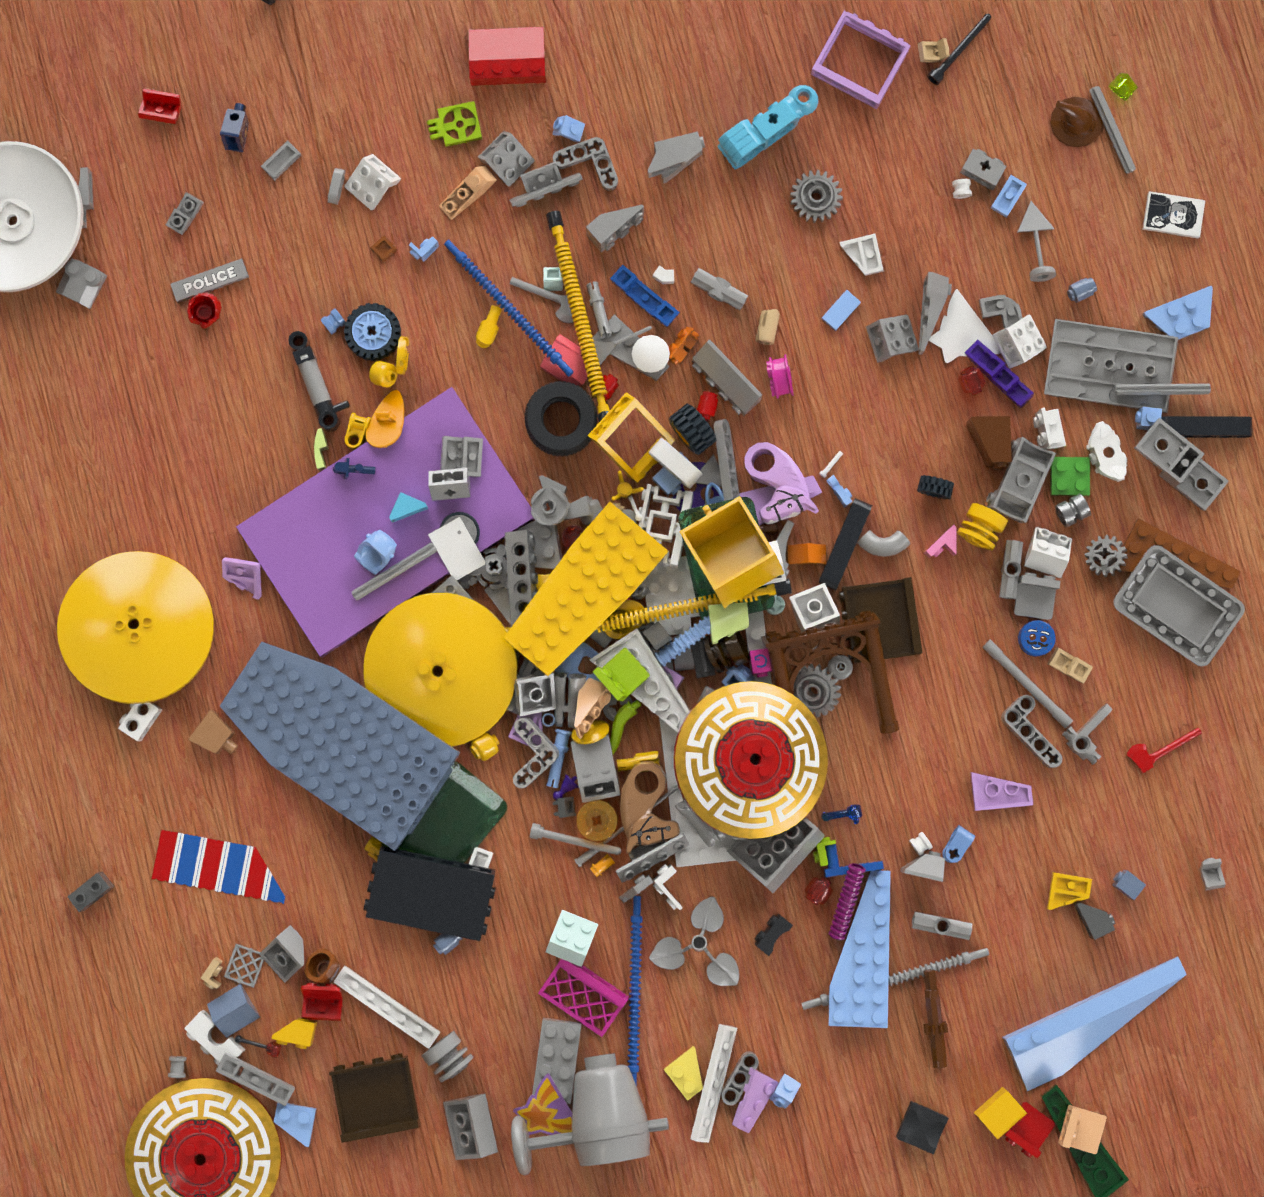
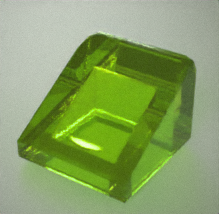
(1123, 86)

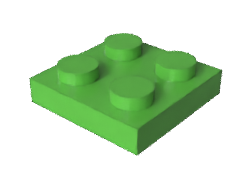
(1070, 476)

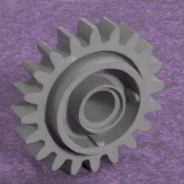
(822, 186)
(823, 683)

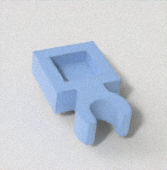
(842, 494)

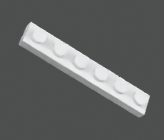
(386, 1007)
(713, 1083)

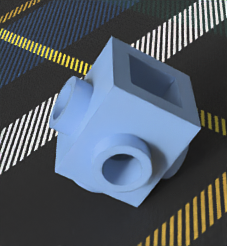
(737, 675)

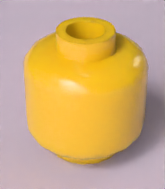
(383, 374)
(484, 746)

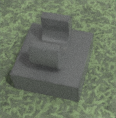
(566, 807)

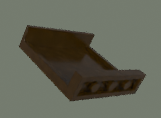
(894, 606)
(375, 1098)

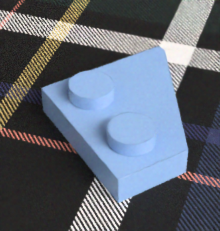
(296, 1121)

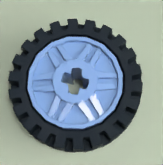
(372, 317)

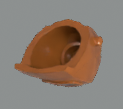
(321, 967)

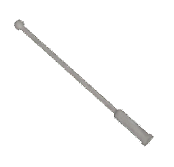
(591, 852)

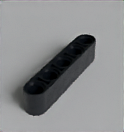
(1211, 426)
(845, 544)

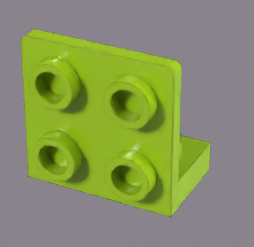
(622, 674)

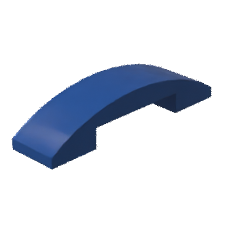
(644, 297)

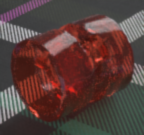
(570, 535)

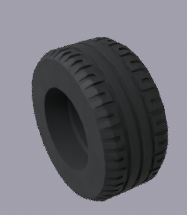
(551, 394)

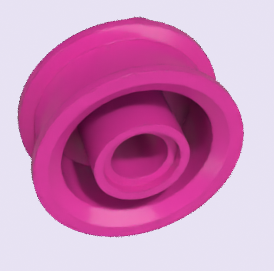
(782, 380)

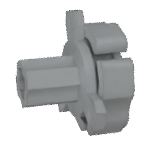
(494, 556)

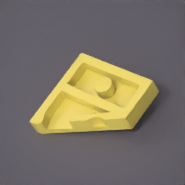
(686, 1073)

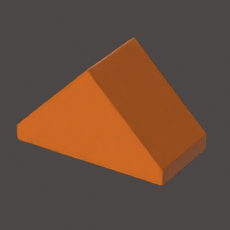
(806, 554)

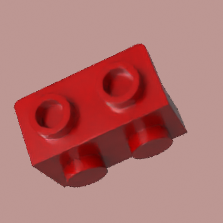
(160, 106)

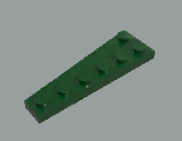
(1098, 1169)

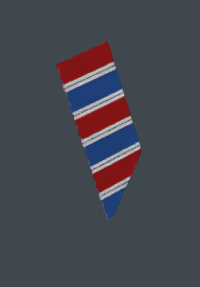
(214, 866)

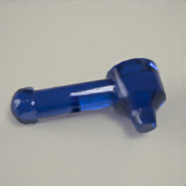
(852, 812)

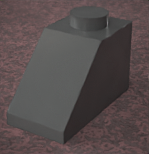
(656, 635)
(1095, 920)

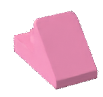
(947, 540)

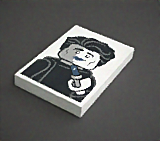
(1173, 214)

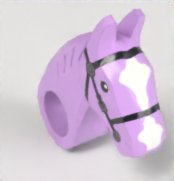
(790, 487)

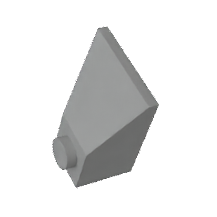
(926, 866)
(285, 953)

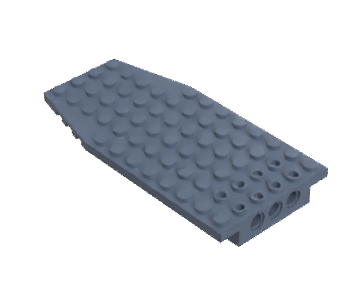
(339, 741)

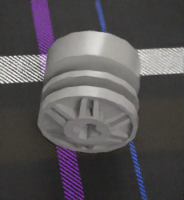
(447, 1056)

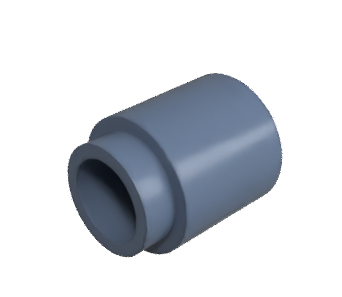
(1081, 290)
(446, 943)

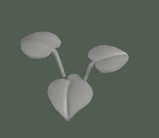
(707, 916)

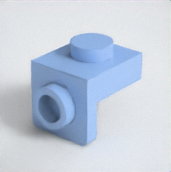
(568, 128)
(785, 1091)

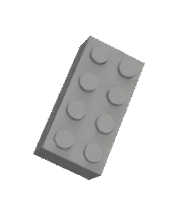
(558, 1054)

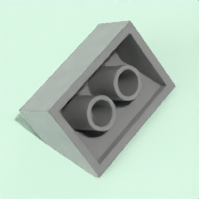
(470, 1127)

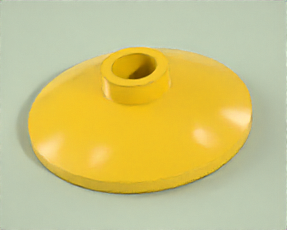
(597, 731)

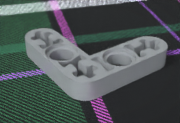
(595, 155)
(540, 750)

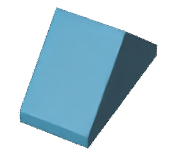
(405, 507)

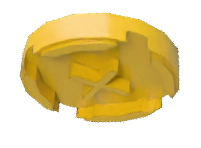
(402, 355)

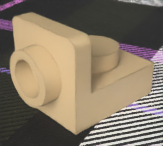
(212, 970)

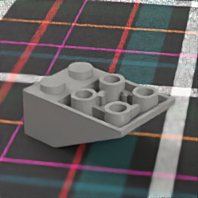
(612, 225)
(595, 770)

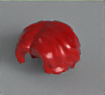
(204, 309)

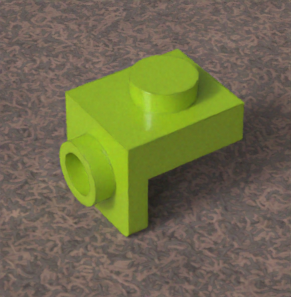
(820, 854)

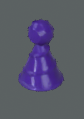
(568, 785)

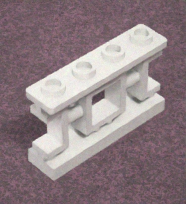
(646, 522)

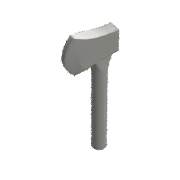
(563, 313)

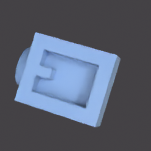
(428, 246)

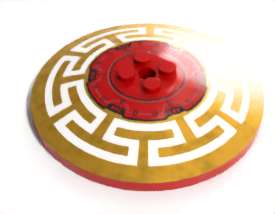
(716, 766)
(209, 1120)

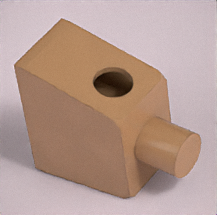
(214, 734)

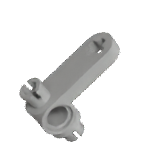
(1089, 748)

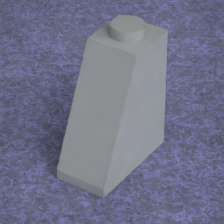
(687, 146)

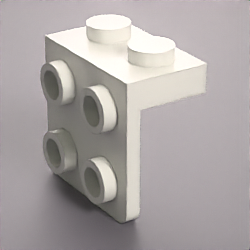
(665, 873)

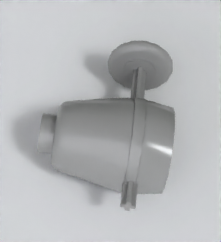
(606, 1119)

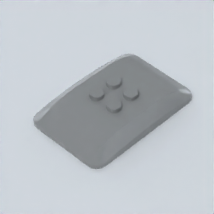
(1178, 605)

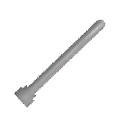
(539, 832)

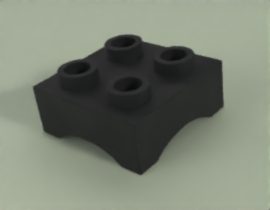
(776, 927)
(922, 1127)

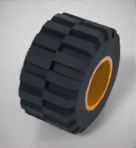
(692, 429)

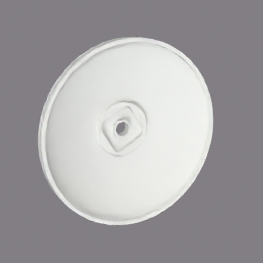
(47, 213)

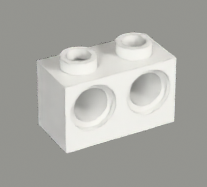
(143, 721)

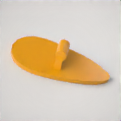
(387, 421)

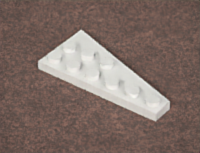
(658, 690)

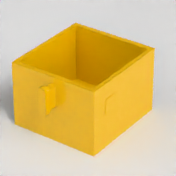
(731, 551)

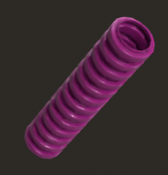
(847, 901)

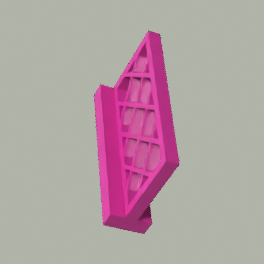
(596, 984)

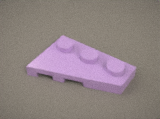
(998, 793)
(755, 1098)

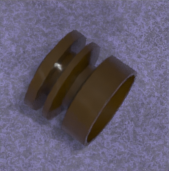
(725, 650)

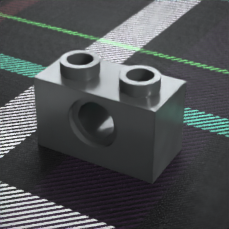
(90, 891)

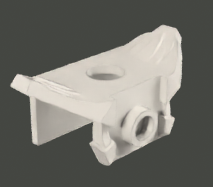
(1103, 437)

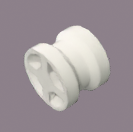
(961, 188)
(921, 844)

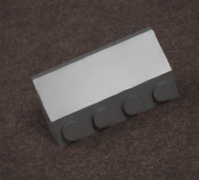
(726, 378)

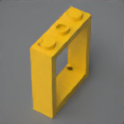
(612, 421)

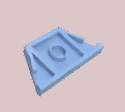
(1183, 315)

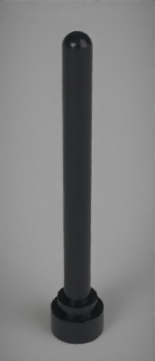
(936, 76)

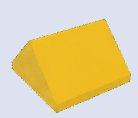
(1000, 1112)

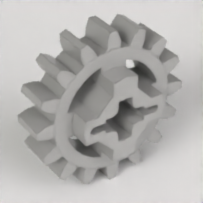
(1113, 556)

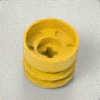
(983, 524)

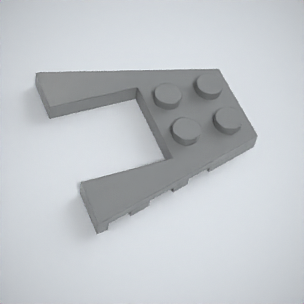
(547, 538)

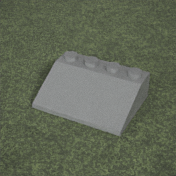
(777, 856)

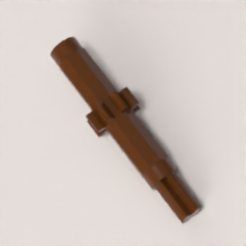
(935, 1027)

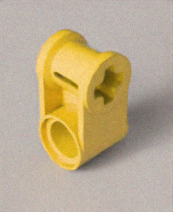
(356, 428)

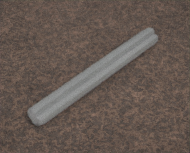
(1112, 129)
(1162, 389)
(394, 571)

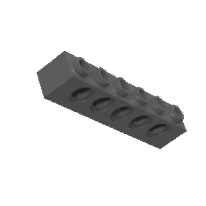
(513, 542)

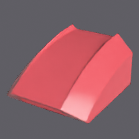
(572, 357)

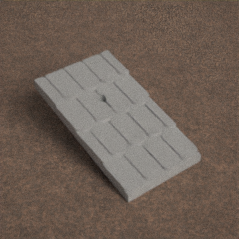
(1093, 359)

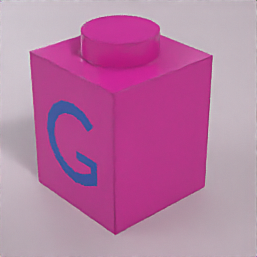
(760, 662)

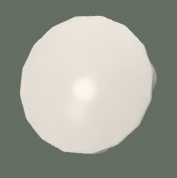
(650, 354)

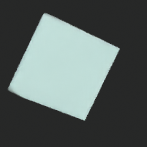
(552, 279)

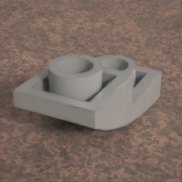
(185, 213)

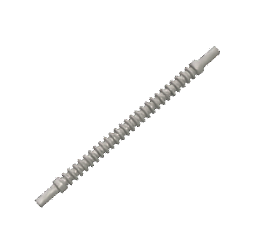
(965, 958)

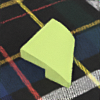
(728, 620)

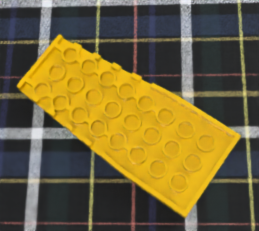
(585, 588)

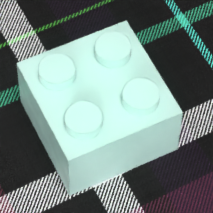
(571, 938)

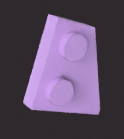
(243, 574)

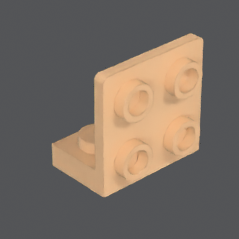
(1082, 1129)

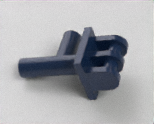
(345, 468)

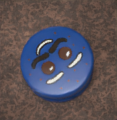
(1036, 638)

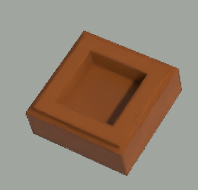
(383, 248)

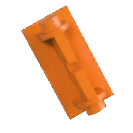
(686, 339)

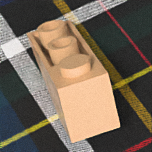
(468, 191)
(590, 702)

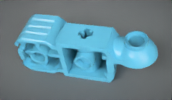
(748, 140)

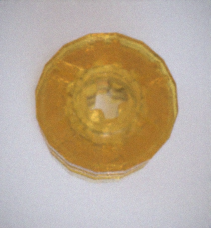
(608, 819)

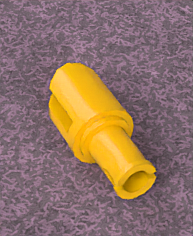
(488, 328)
(629, 763)

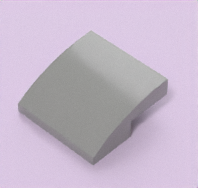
(462, 453)

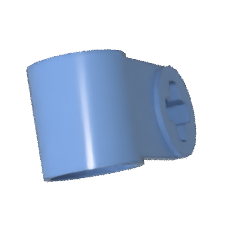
(960, 842)

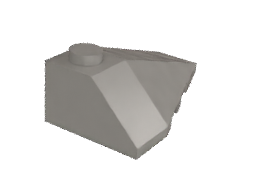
(934, 296)

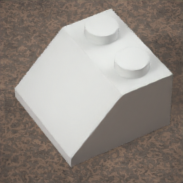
(814, 608)

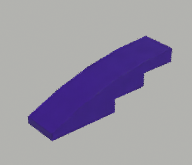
(998, 373)

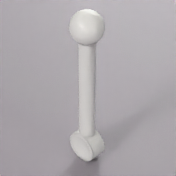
(638, 517)

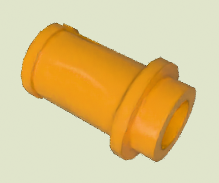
(602, 865)

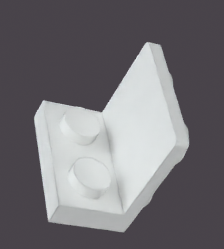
(371, 181)
(1019, 342)
(1049, 429)

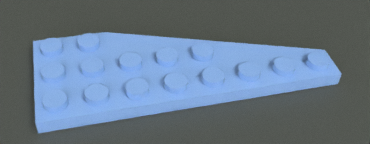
(862, 974)

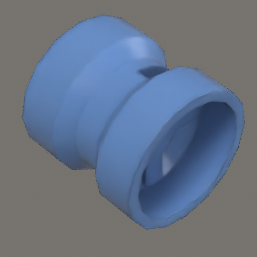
(333, 321)

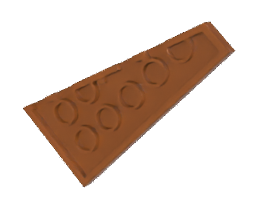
(1145, 535)

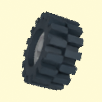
(935, 487)

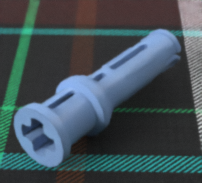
(561, 743)

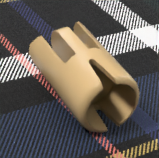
(767, 327)

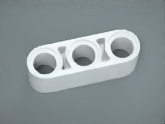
(675, 463)

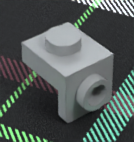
(1212, 874)

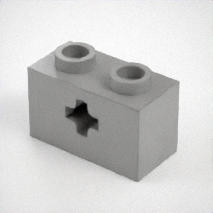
(973, 169)
(449, 484)

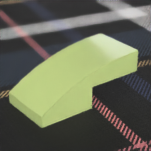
(320, 445)

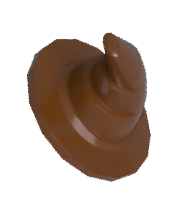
(1076, 121)

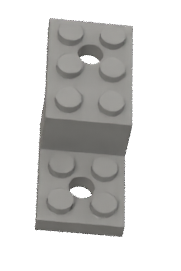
(1181, 464)

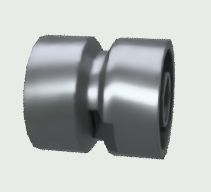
(1071, 511)

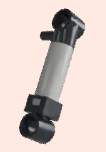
(315, 383)

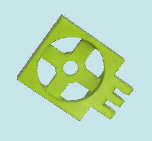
(441, 127)

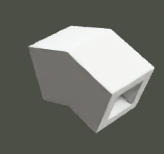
(664, 276)

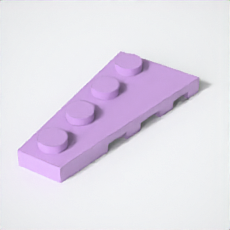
(764, 495)

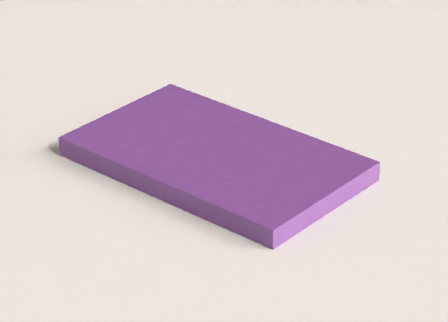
(315, 530)

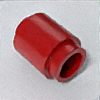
(611, 385)
(707, 405)

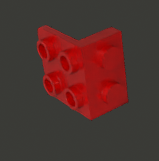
(322, 1002)
(1030, 1131)

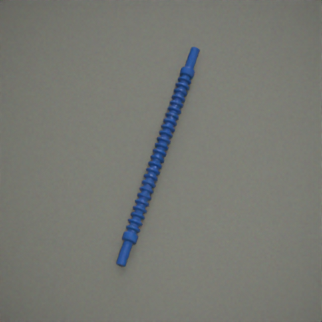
(555, 357)
(636, 919)

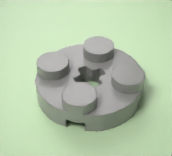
(560, 506)

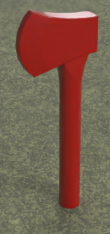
(1144, 761)

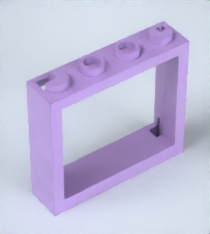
(847, 86)

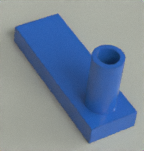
(833, 863)

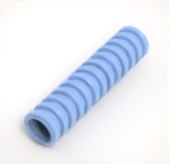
(684, 641)

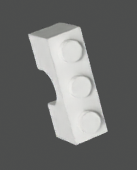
(200, 1030)

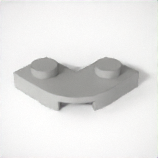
(1002, 306)

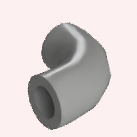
(884, 546)

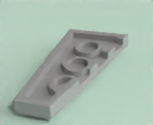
(624, 350)

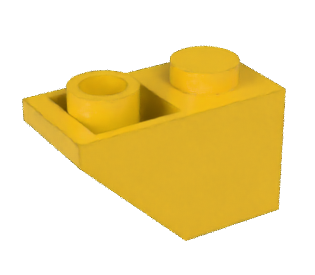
(299, 1032)

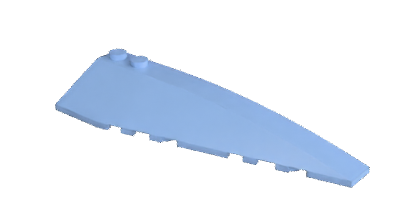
(1066, 1037)

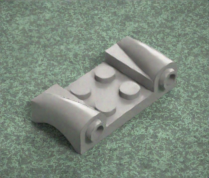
(1021, 480)

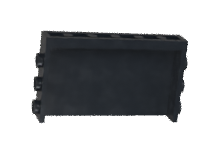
(430, 893)

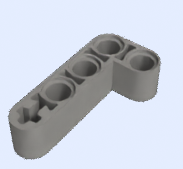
(1033, 735)

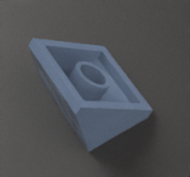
(232, 1011)

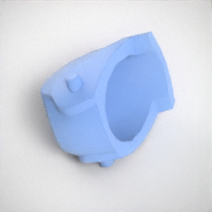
(375, 551)

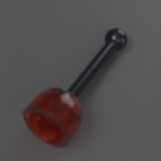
(272, 1049)

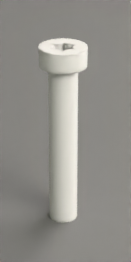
(823, 473)

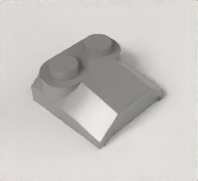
(81, 282)
(535, 693)

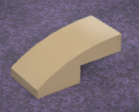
(1069, 665)

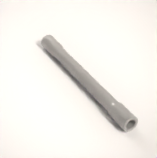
(996, 653)

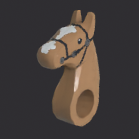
(638, 821)

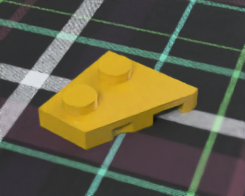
(1067, 890)

